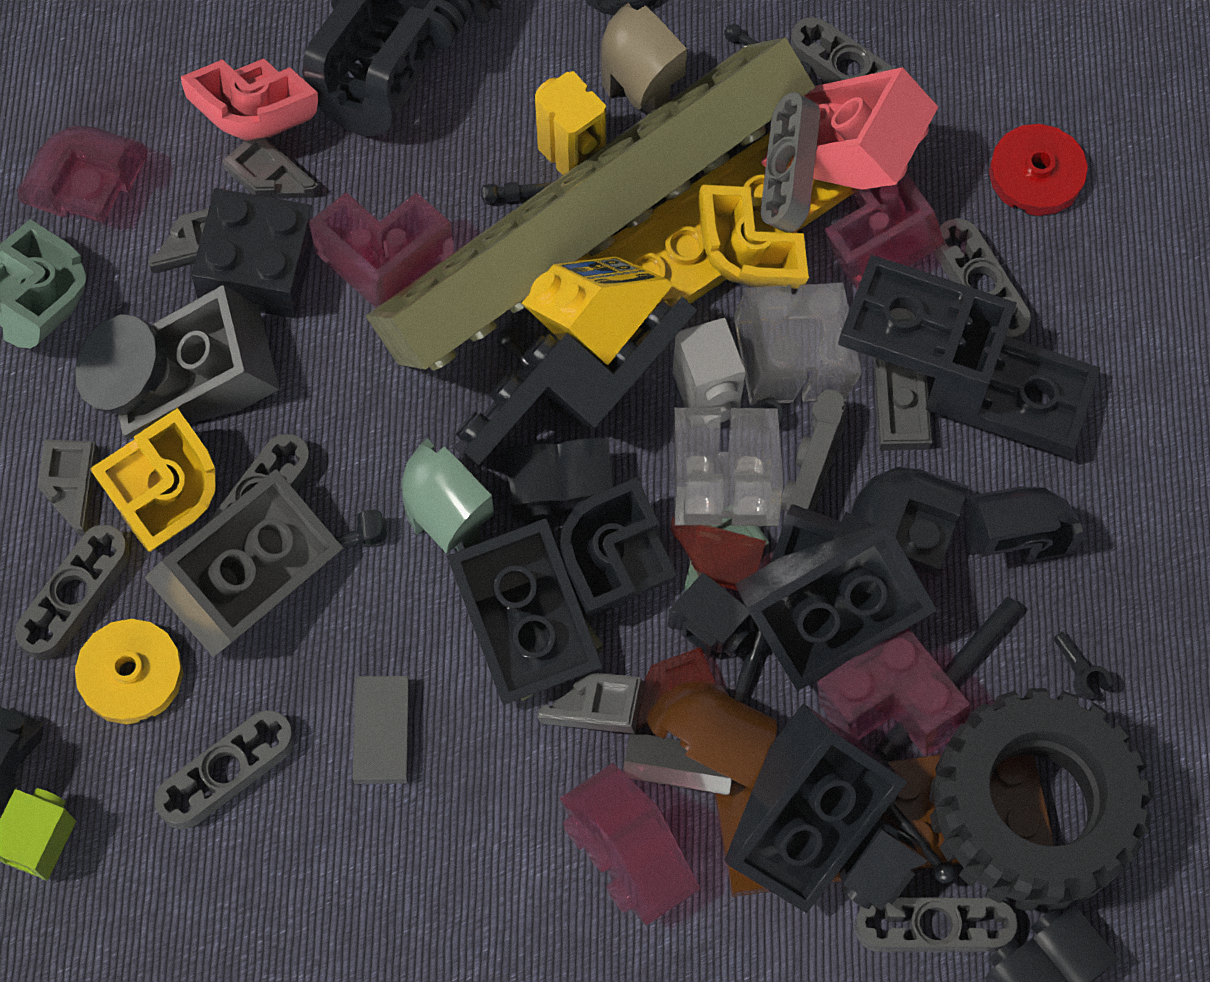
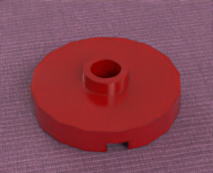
(1033, 188)

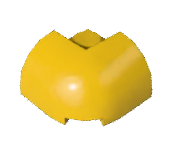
(744, 245)
(159, 480)

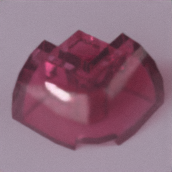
(81, 172)

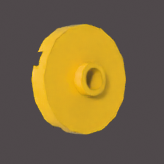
(132, 696)

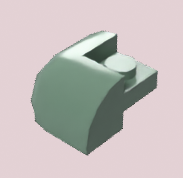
(38, 284)
(444, 498)

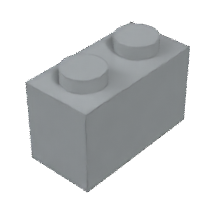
(708, 367)

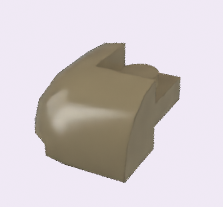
(641, 58)

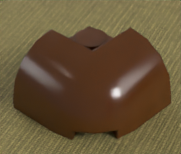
(715, 729)

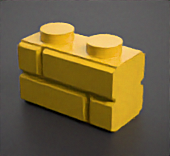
(569, 121)

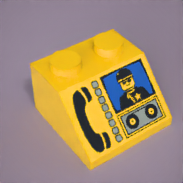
(596, 302)

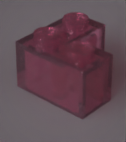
(890, 224)
(385, 254)
(898, 682)
(630, 841)

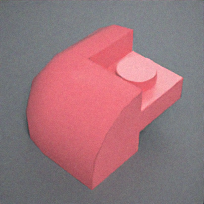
(252, 99)

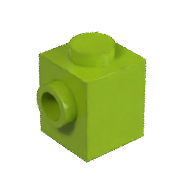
(34, 832)

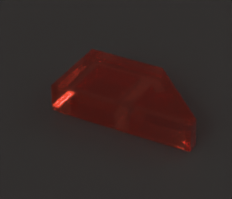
(720, 553)
(670, 673)

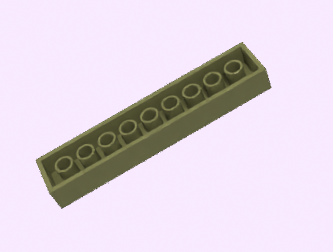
(588, 205)

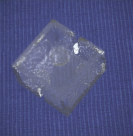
(793, 334)
(729, 484)

